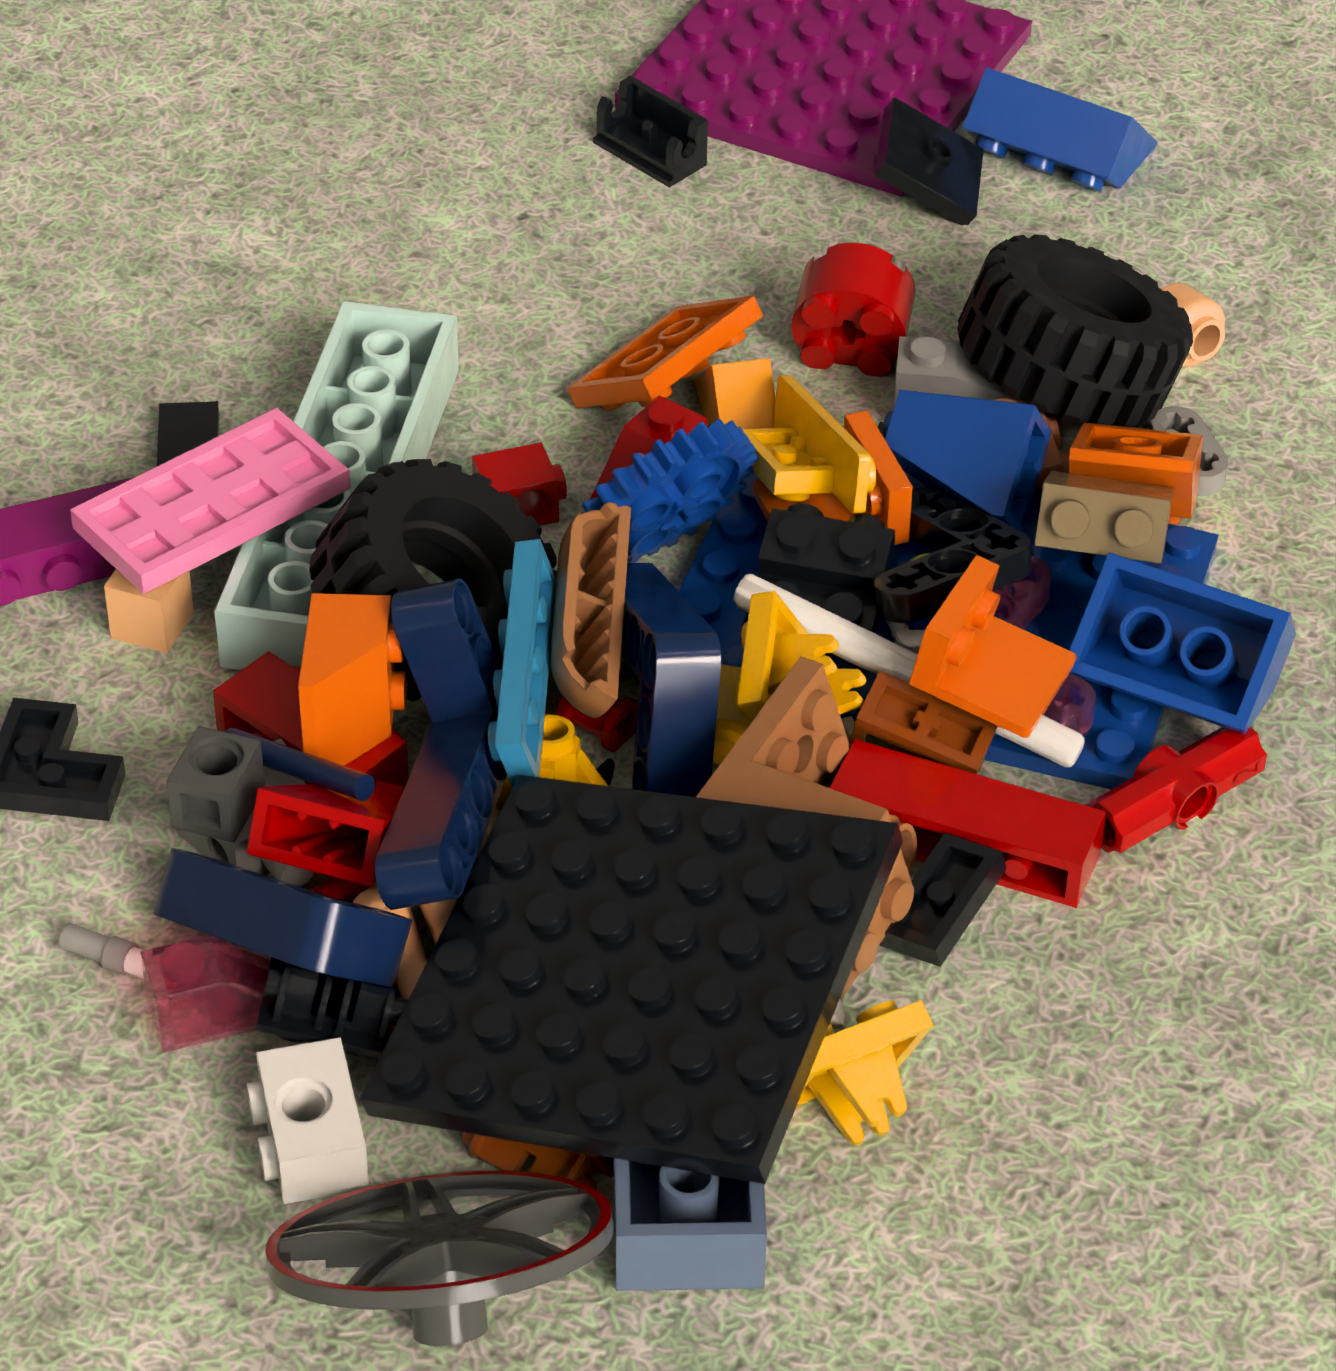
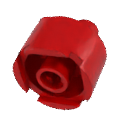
(852, 309)

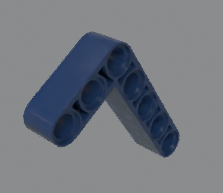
(679, 684)
(454, 777)

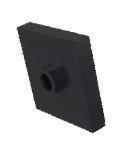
(929, 162)

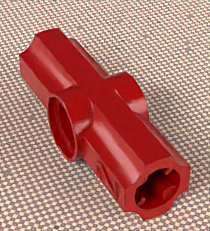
(1177, 786)

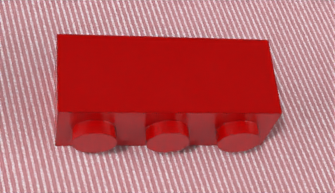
(267, 704)

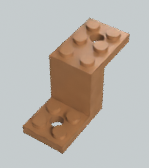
(785, 764)

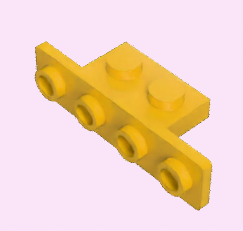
(810, 452)

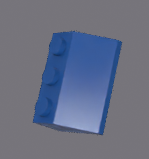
(1056, 131)
(1181, 643)

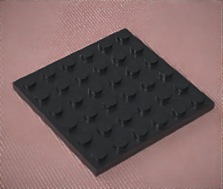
(637, 976)

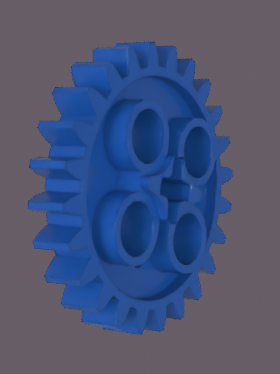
(678, 484)

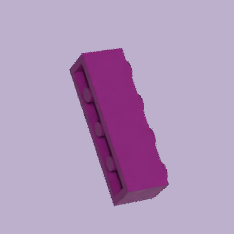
(42, 548)

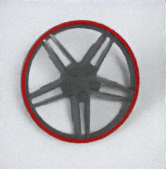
(444, 1260)

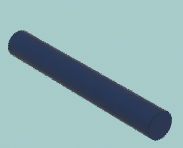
(313, 768)

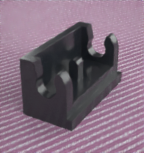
(652, 132)

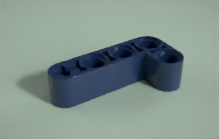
(282, 919)

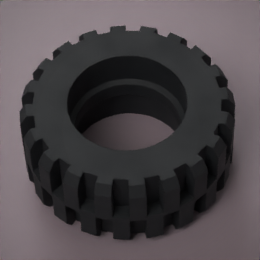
(1074, 332)
(428, 518)

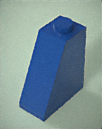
(971, 449)

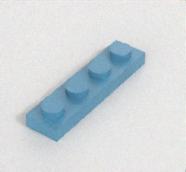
(525, 644)

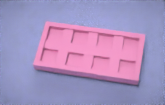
(210, 500)

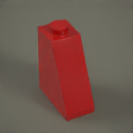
(322, 828)

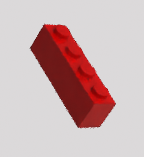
(1043, 838)

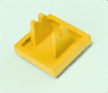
(772, 646)
(860, 1068)

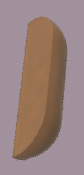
(590, 608)

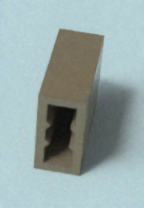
(1104, 516)

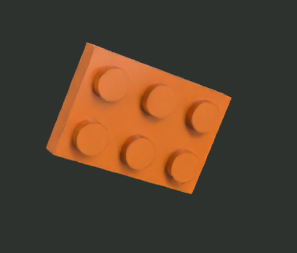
(665, 352)

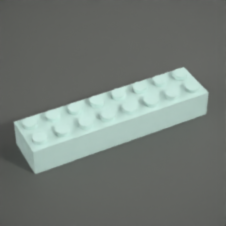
(369, 406)

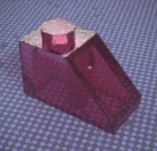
(202, 990)

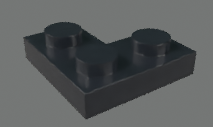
(43, 773)
(945, 898)

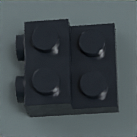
(827, 560)

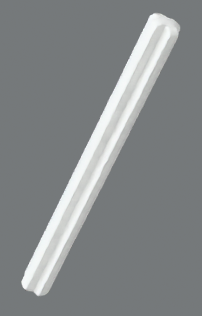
(877, 653)

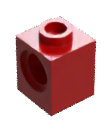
(527, 477)

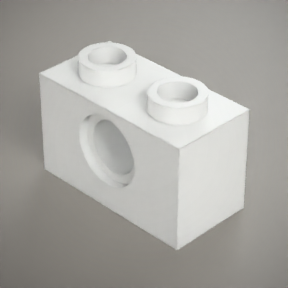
(310, 1120)

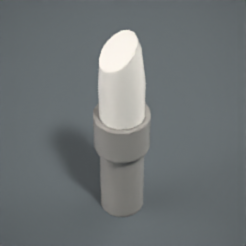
(113, 953)

